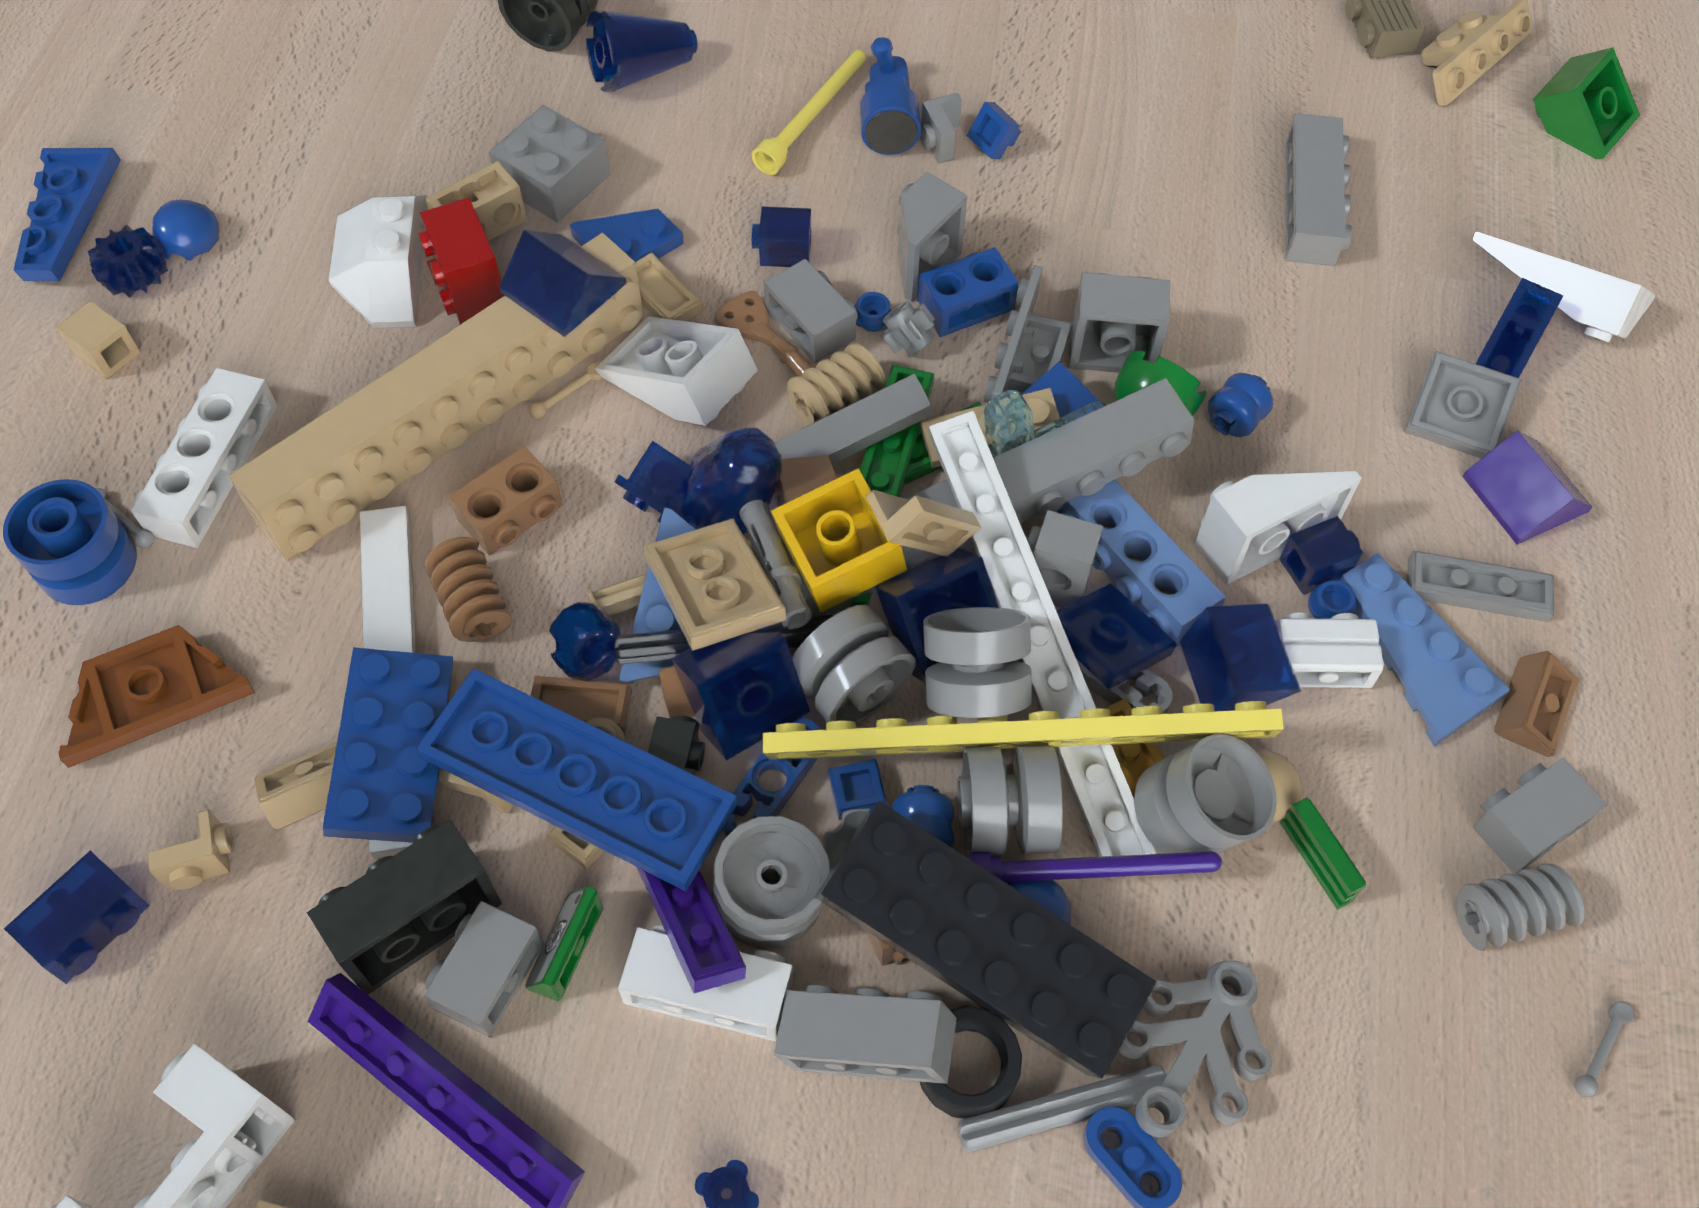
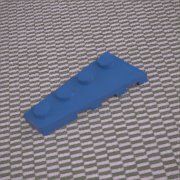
(64, 205)

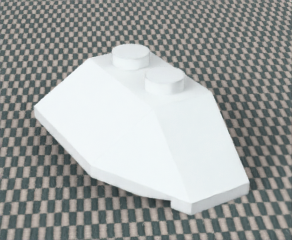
(380, 259)

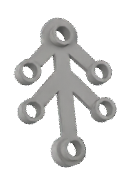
(1201, 1041)

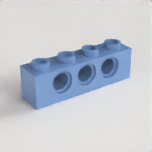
(1161, 565)

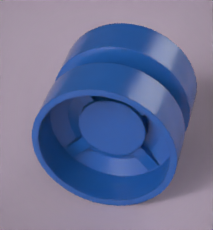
(70, 542)

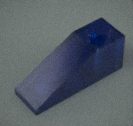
(1519, 328)

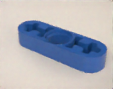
(774, 799)

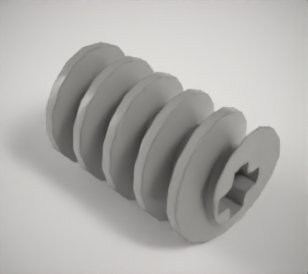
(1518, 906)

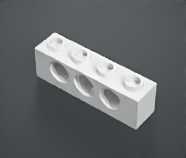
(208, 447)

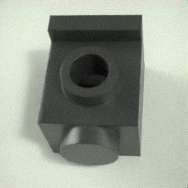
(678, 742)

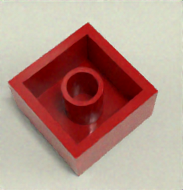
(461, 259)

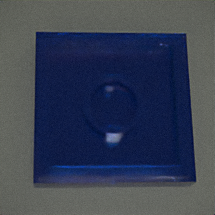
(1113, 636)

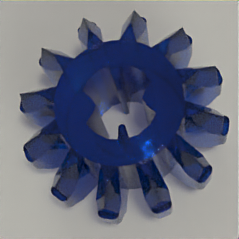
(128, 261)

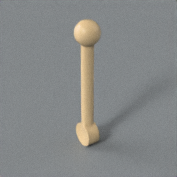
(538, 409)

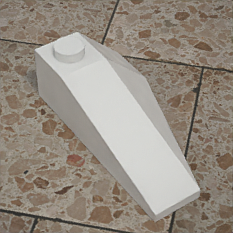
(1590, 297)

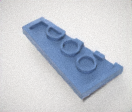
(1430, 659)

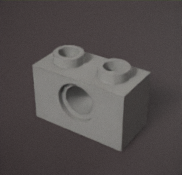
(1065, 555)

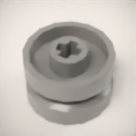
(852, 665)
(775, 852)

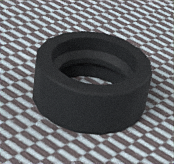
(1010, 1054)

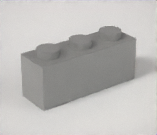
(867, 1034)

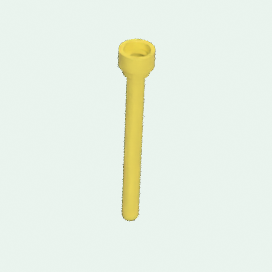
(772, 152)

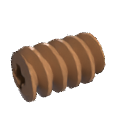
(467, 590)

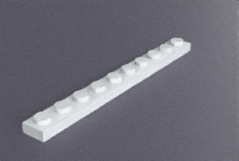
(1054, 669)

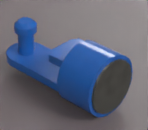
(889, 106)

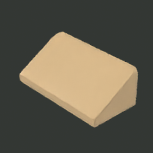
(296, 787)

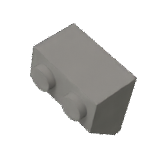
(929, 228)

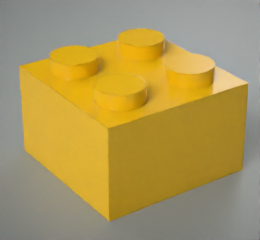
(838, 541)

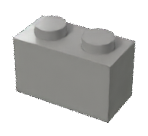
(810, 310)
(1538, 814)
(483, 968)

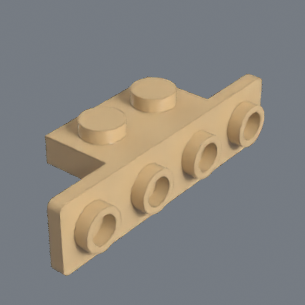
(1474, 47)

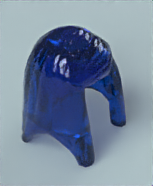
(731, 474)

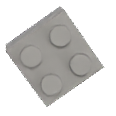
(553, 162)
(1118, 317)

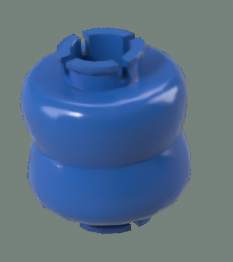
(1240, 405)
(928, 810)

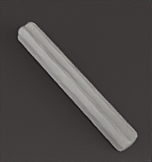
(1057, 1109)

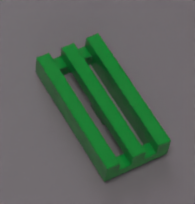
(1323, 853)

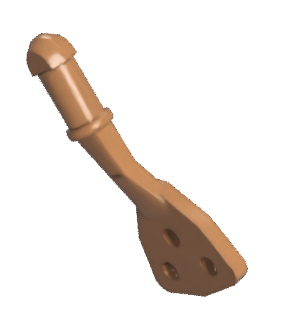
(759, 328)

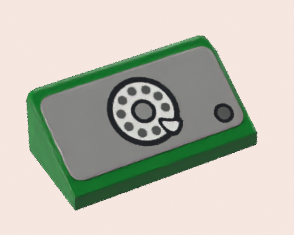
(565, 944)

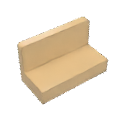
(923, 522)

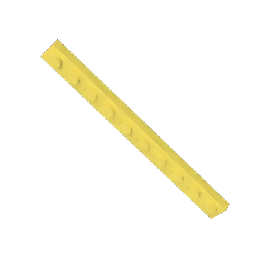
(1093, 727)

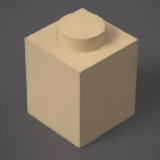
(98, 339)

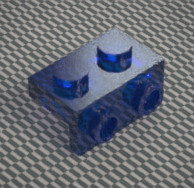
(658, 482)

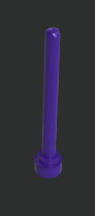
(1098, 866)

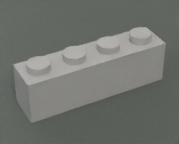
(1316, 190)

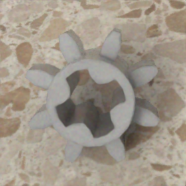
(908, 328)

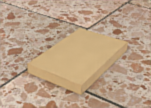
(714, 584)

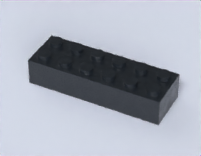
(986, 940)

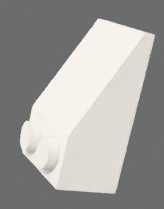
(681, 367)
(1255, 516)

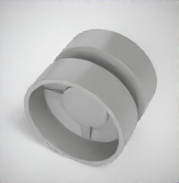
(978, 662)
(1206, 797)
(1025, 799)

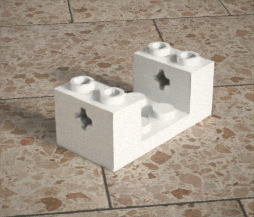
(237, 1134)

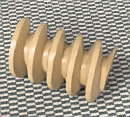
(835, 381)

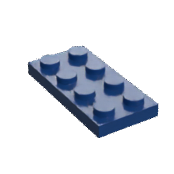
(377, 776)

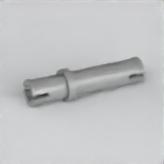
(775, 562)

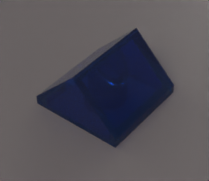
(558, 280)
(1238, 657)

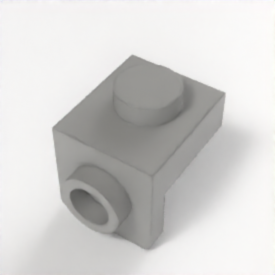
(938, 125)

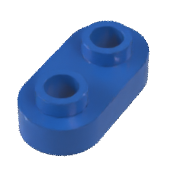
(1134, 1158)

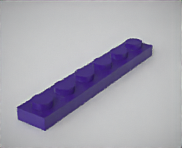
(444, 1096)

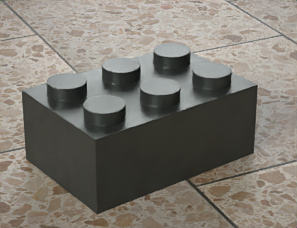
(403, 906)

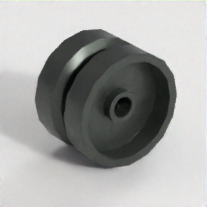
(546, 23)

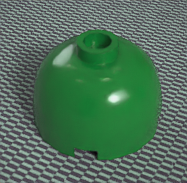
(1139, 373)

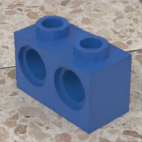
(968, 291)

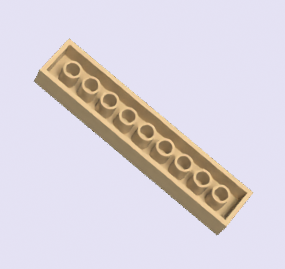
(421, 412)

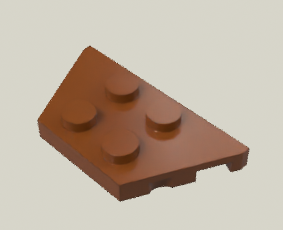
(146, 691)

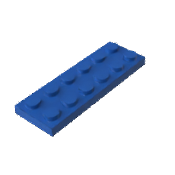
(579, 778)

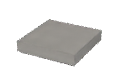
(1462, 405)

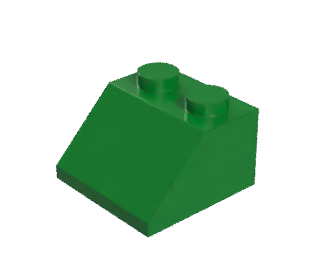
(1588, 103)

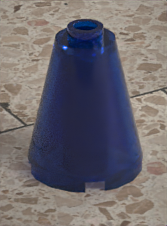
(635, 47)

